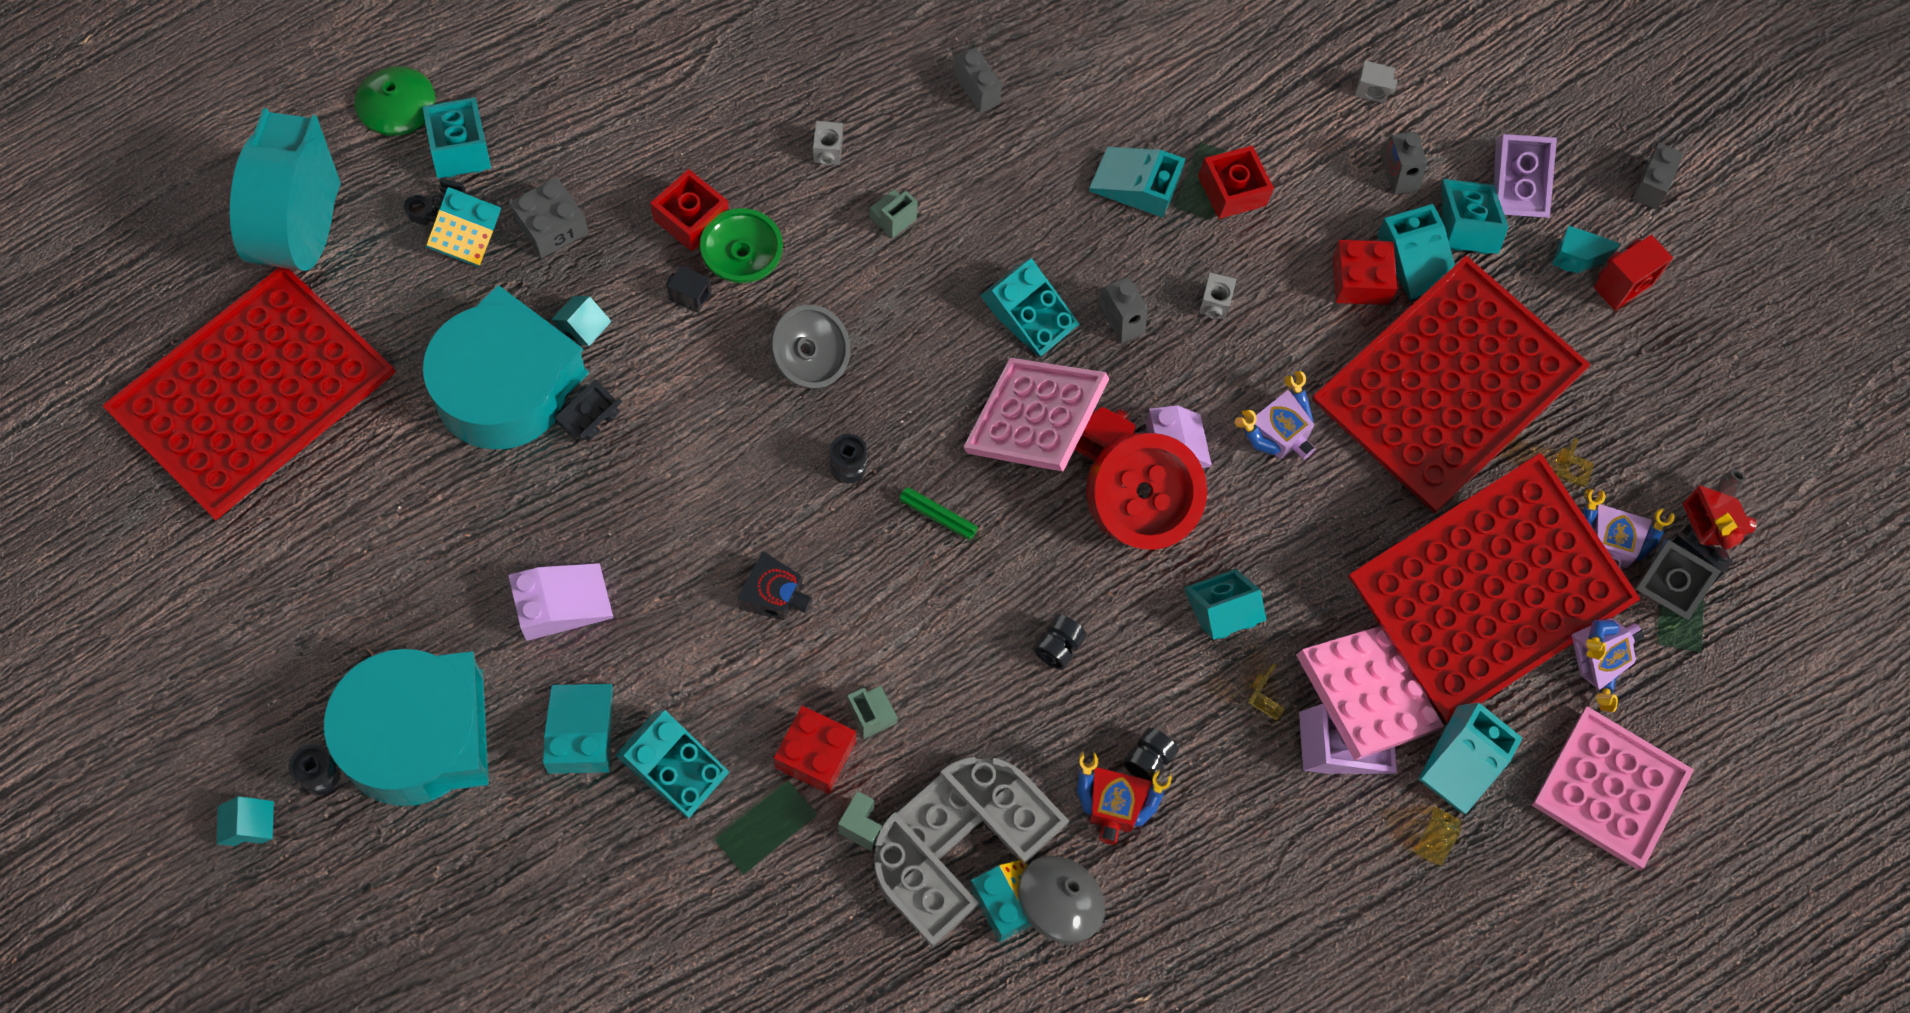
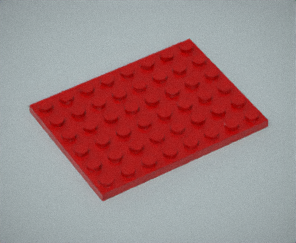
(1450, 383)
(249, 391)
(1493, 587)

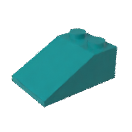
(456, 138)
(1473, 216)
(578, 729)

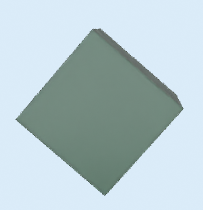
(894, 212)
(871, 711)
(856, 823)

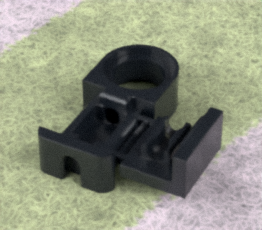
(429, 203)

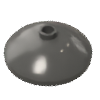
(825, 343)
(1053, 907)

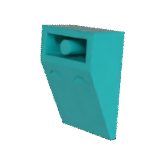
(1138, 178)
(1419, 248)
(1030, 307)
(1469, 756)
(672, 762)

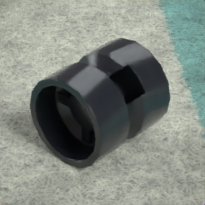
(848, 458)
(1062, 638)
(1151, 754)
(314, 777)

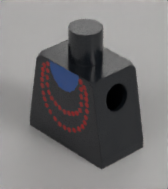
(773, 590)

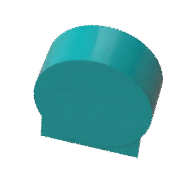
(283, 193)
(500, 373)
(410, 726)

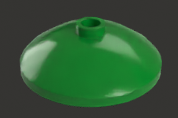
(396, 110)
(741, 232)

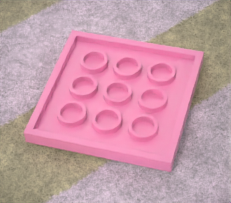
(1036, 413)
(1369, 692)
(1613, 788)

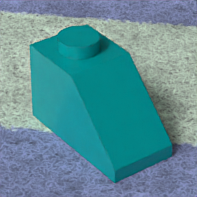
(1583, 250)

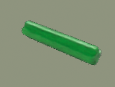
(938, 513)

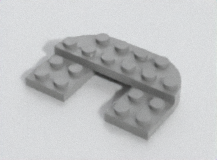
(938, 819)

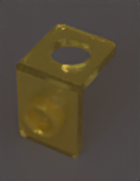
(1566, 458)
(1258, 698)
(1438, 836)

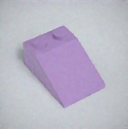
(1524, 174)
(559, 598)
(1327, 753)

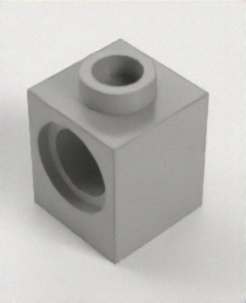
(1376, 82)
(831, 134)
(1220, 287)

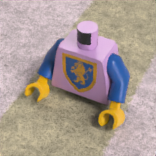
(1283, 423)
(1622, 533)
(1605, 653)

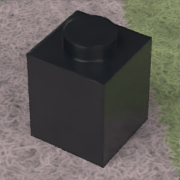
(689, 288)

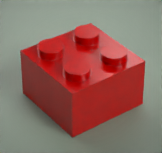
(1235, 182)
(687, 208)
(1632, 271)
(1364, 272)
(815, 749)

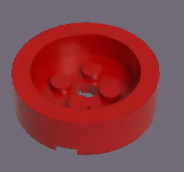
(1175, 495)

